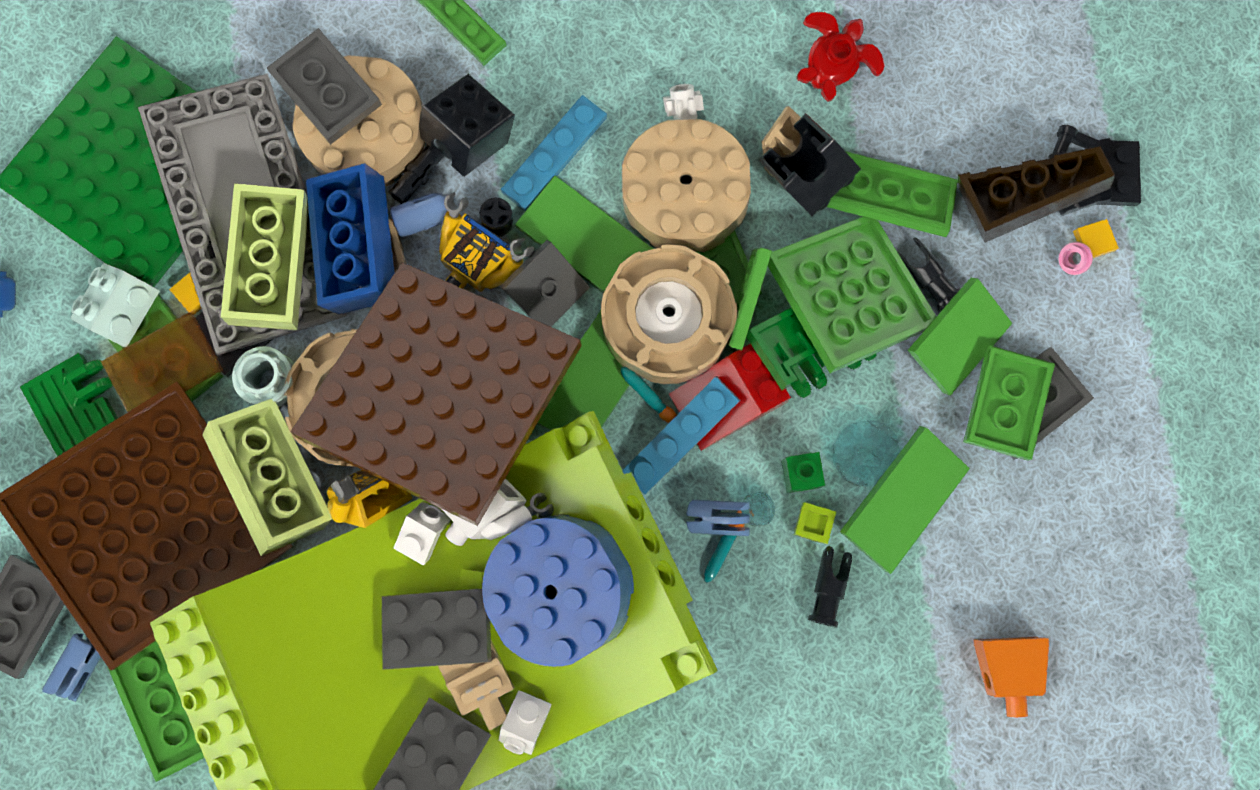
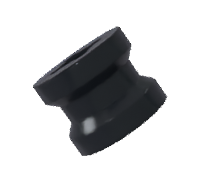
(496, 209)

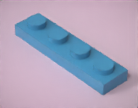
(554, 152)
(682, 434)

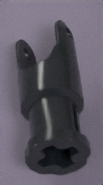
(932, 277)
(830, 588)

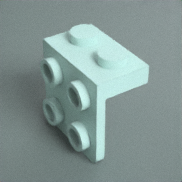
(113, 304)

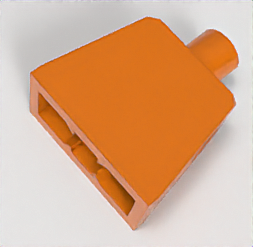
(1014, 669)

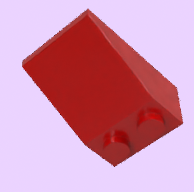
(748, 380)

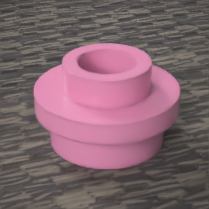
(1066, 258)

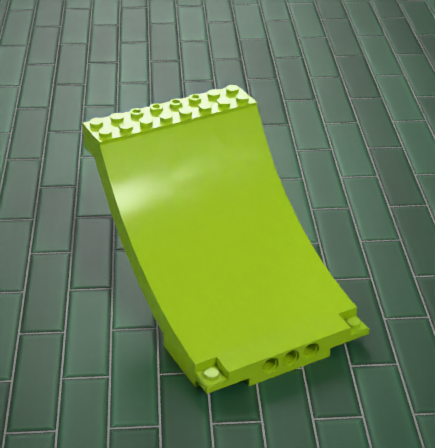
(291, 662)

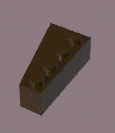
(1029, 191)

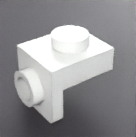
(421, 532)
(524, 723)

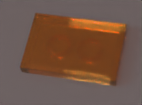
(160, 359)

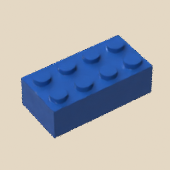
(349, 238)

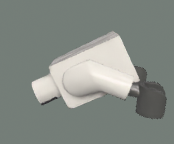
(501, 518)

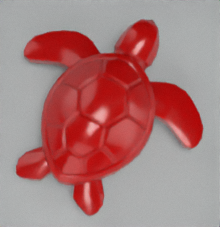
(836, 55)

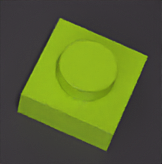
(814, 523)

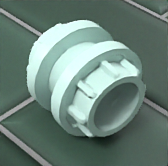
(250, 369)

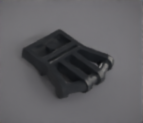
(1123, 159)

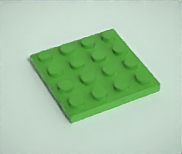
(851, 292)

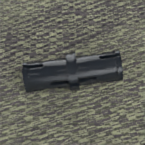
(416, 174)

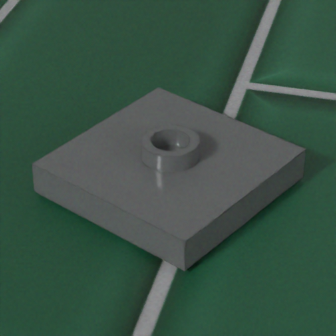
(545, 285)

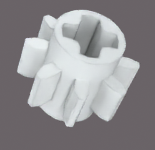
(683, 102)

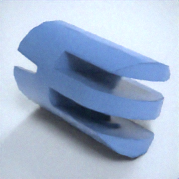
(419, 214)
(712, 517)
(72, 669)

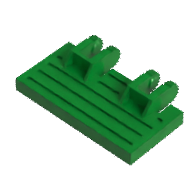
(785, 347)
(66, 406)

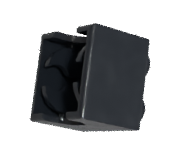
(467, 123)
(814, 169)

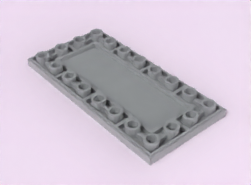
(200, 151)

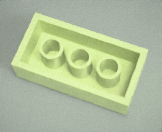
(265, 257)
(266, 476)

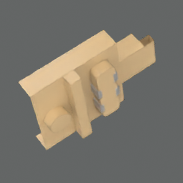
(480, 687)

